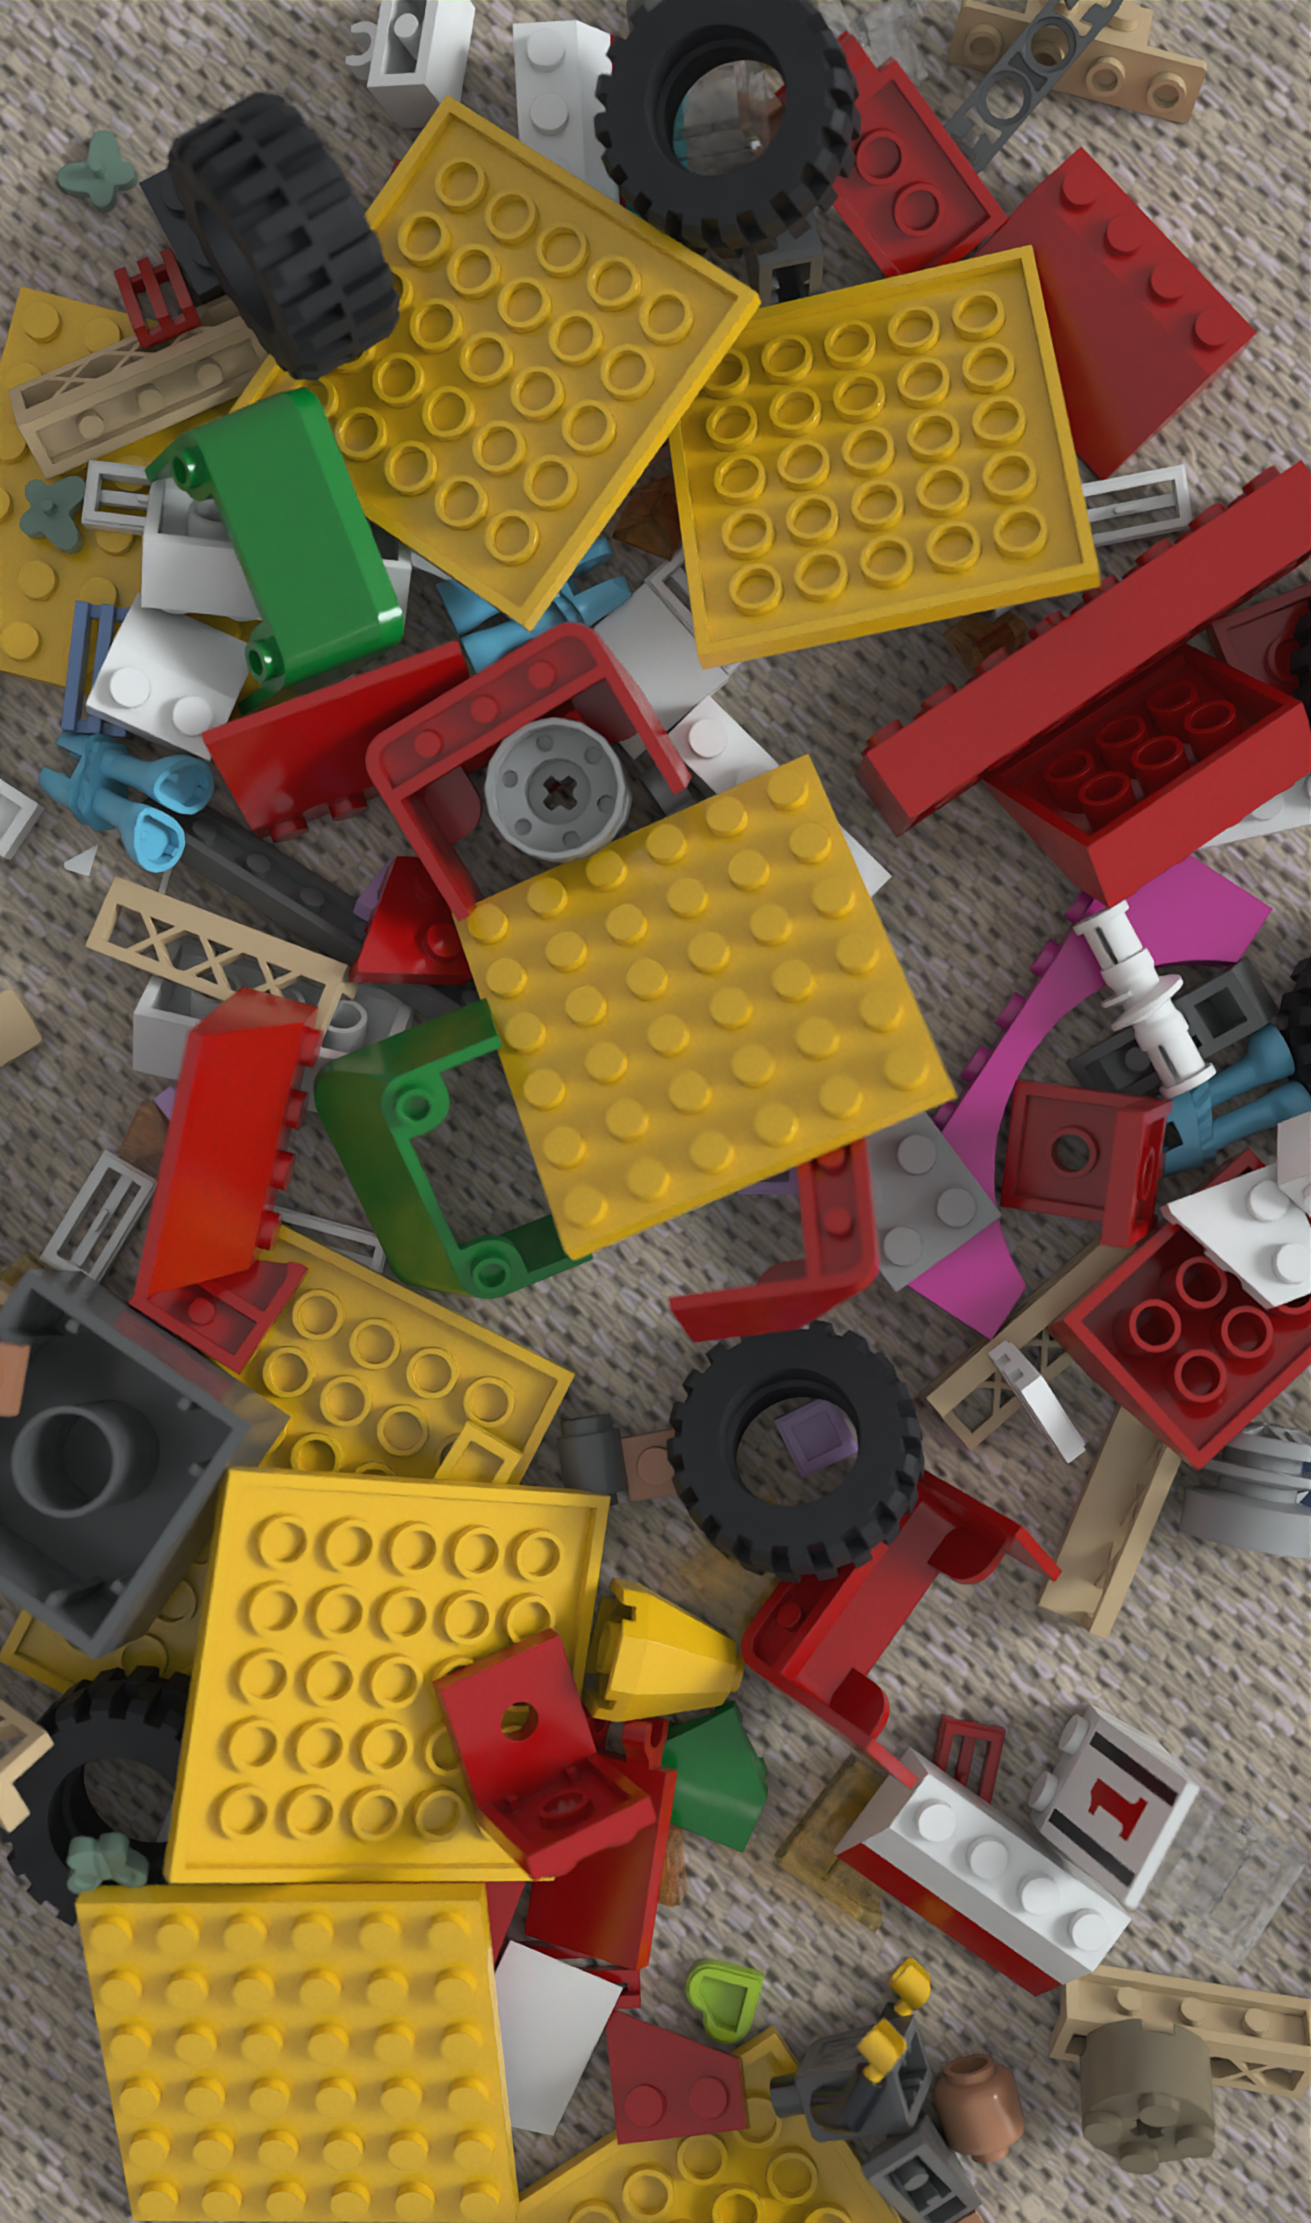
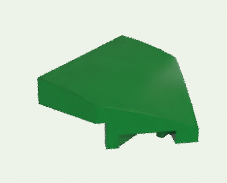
(718, 1777)

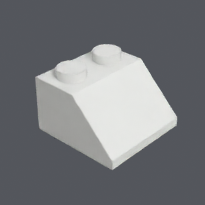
(169, 679)

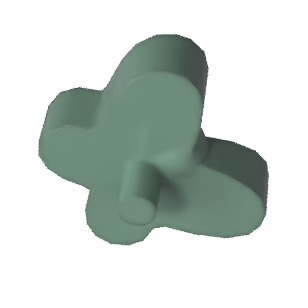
(100, 174)
(54, 511)
(102, 1860)

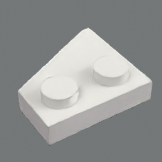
(1251, 1233)

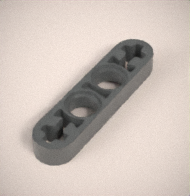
(1031, 76)

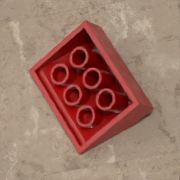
(1123, 309)
(312, 750)
(1154, 771)
(229, 1140)
(1185, 1338)

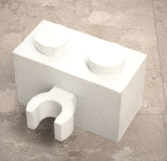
(414, 56)

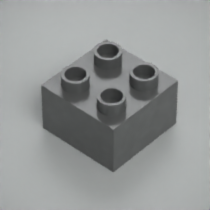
(112, 1459)

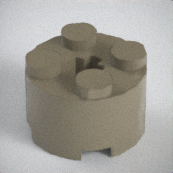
(1147, 2095)

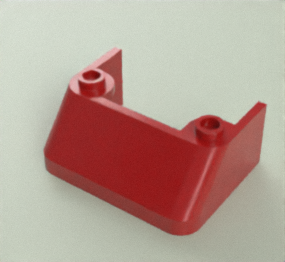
(427, 756)
(837, 1262)
(826, 1635)

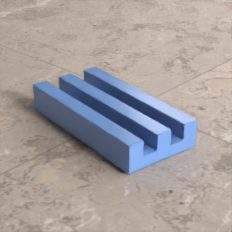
(77, 666)

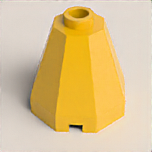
(655, 1658)

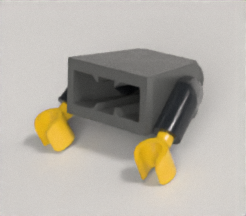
(864, 2077)

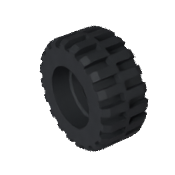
(779, 188)
(285, 235)
(814, 1534)
(94, 1720)

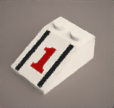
(1112, 1802)

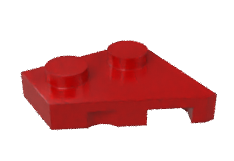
(410, 933)
(227, 1313)
(671, 2083)

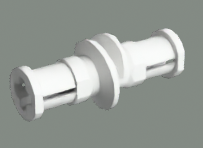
(1145, 1000)

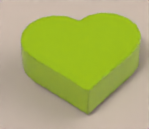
(725, 1996)

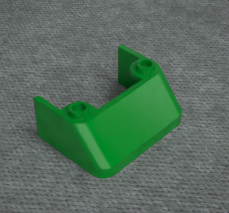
(296, 540)
(373, 1108)

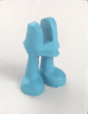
(569, 605)
(100, 795)
(1201, 1136)

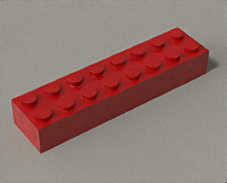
(1099, 647)

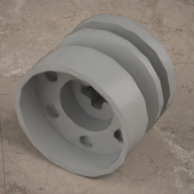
(521, 795)
(1255, 1493)

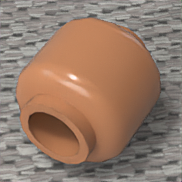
(979, 2108)

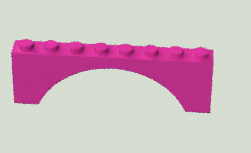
(1183, 920)

